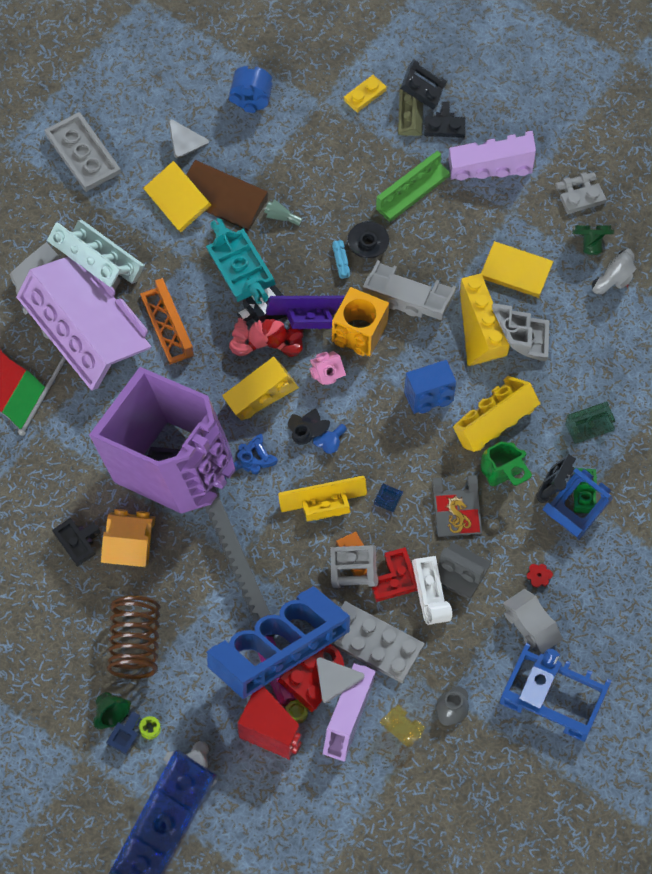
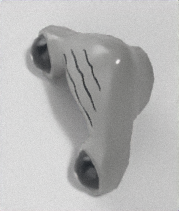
(617, 273)

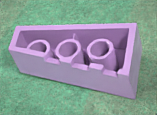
(493, 158)

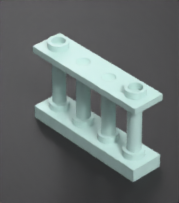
(95, 253)

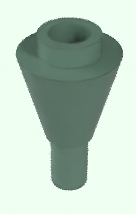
(279, 212)

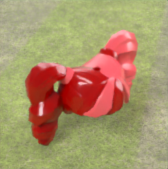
(269, 333)

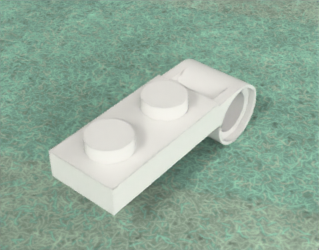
(430, 591)

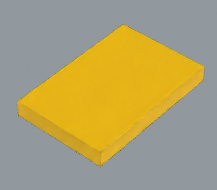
(177, 196)
(516, 269)

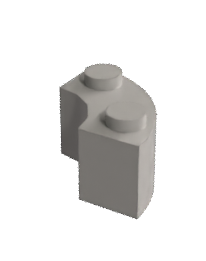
(532, 621)

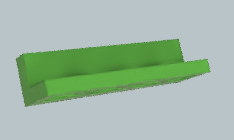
(412, 187)

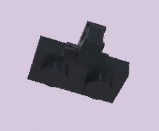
(445, 124)
(77, 540)

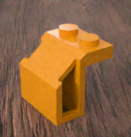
(127, 538)

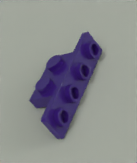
(305, 311)

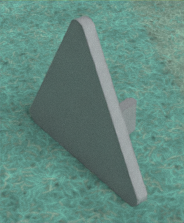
(184, 139)
(335, 678)

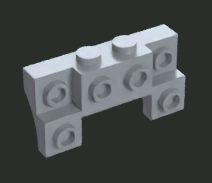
(407, 294)

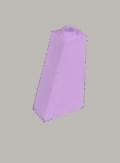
(347, 715)

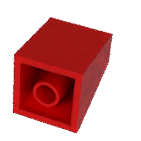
(269, 725)

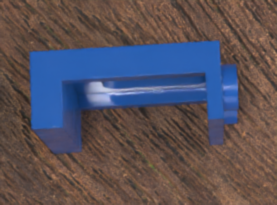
(567, 518)

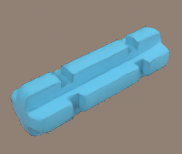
(341, 259)

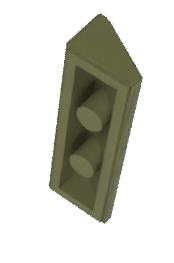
(410, 115)

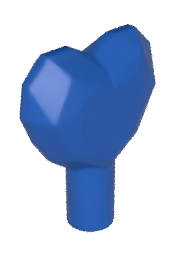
(330, 440)

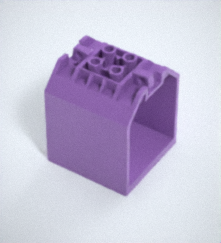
(134, 424)

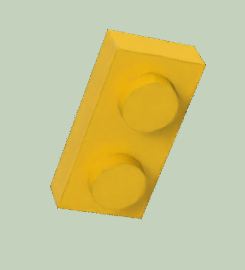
(365, 93)

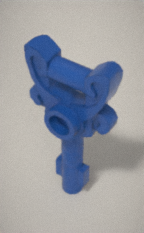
(246, 458)

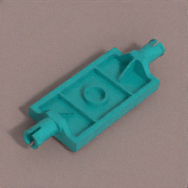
(239, 263)

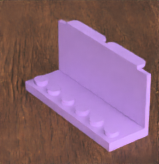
(82, 318)

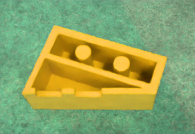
(260, 389)

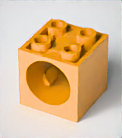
(364, 307)

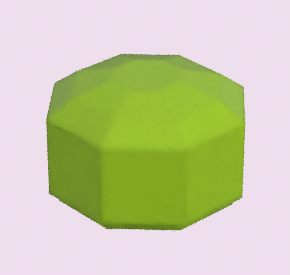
(297, 711)

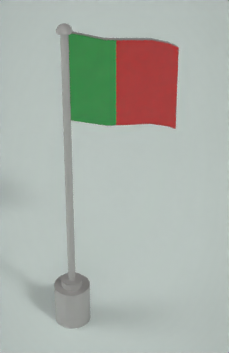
(21, 391)

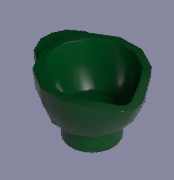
(110, 710)

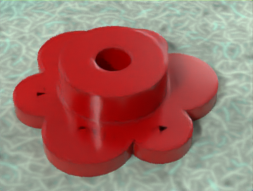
(541, 570)

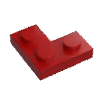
(400, 578)

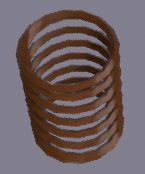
(139, 659)

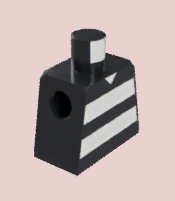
(258, 311)

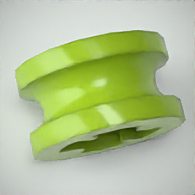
(143, 724)

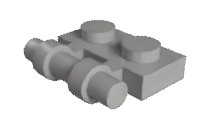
(581, 198)

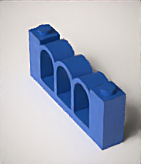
(244, 677)

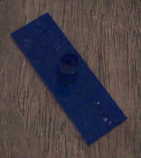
(165, 817)

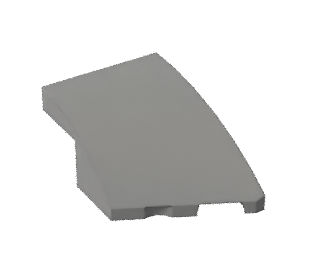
(40, 257)
(524, 333)

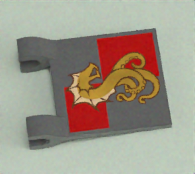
(457, 510)

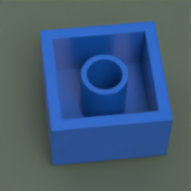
(430, 387)

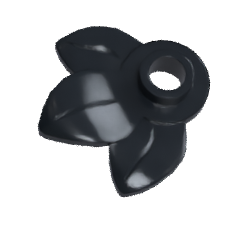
(308, 426)

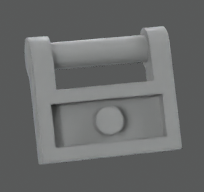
(353, 558)

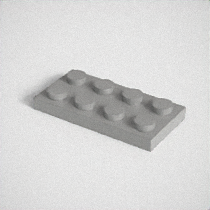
(82, 151)
(379, 644)

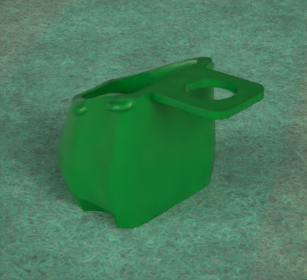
(503, 463)

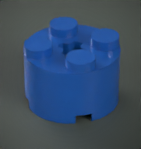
(251, 88)

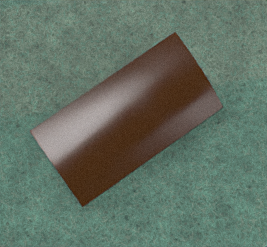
(229, 196)

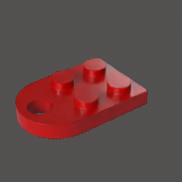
(303, 679)

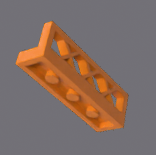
(172, 317)

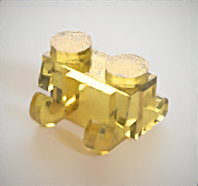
(401, 726)

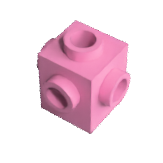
(327, 367)

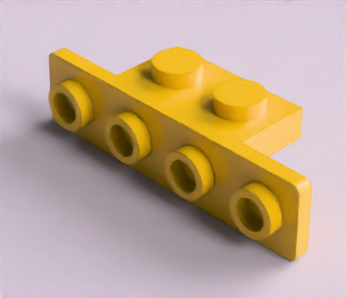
(323, 499)

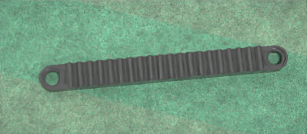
(237, 559)

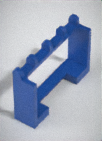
(572, 727)

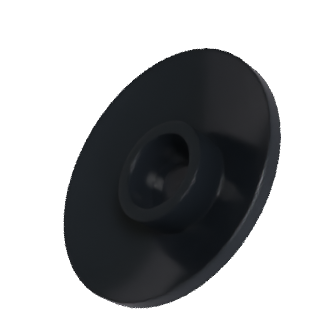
(368, 232)

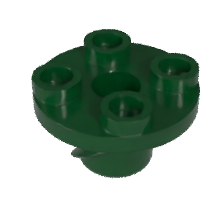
(593, 238)

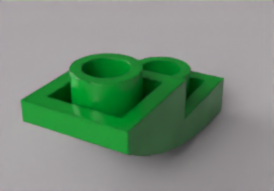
(585, 496)

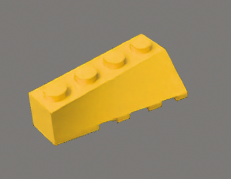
(481, 328)
(496, 413)

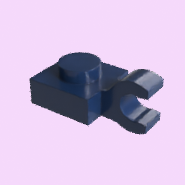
(124, 736)

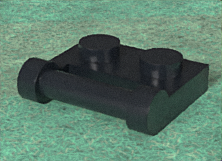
(420, 88)
(555, 478)

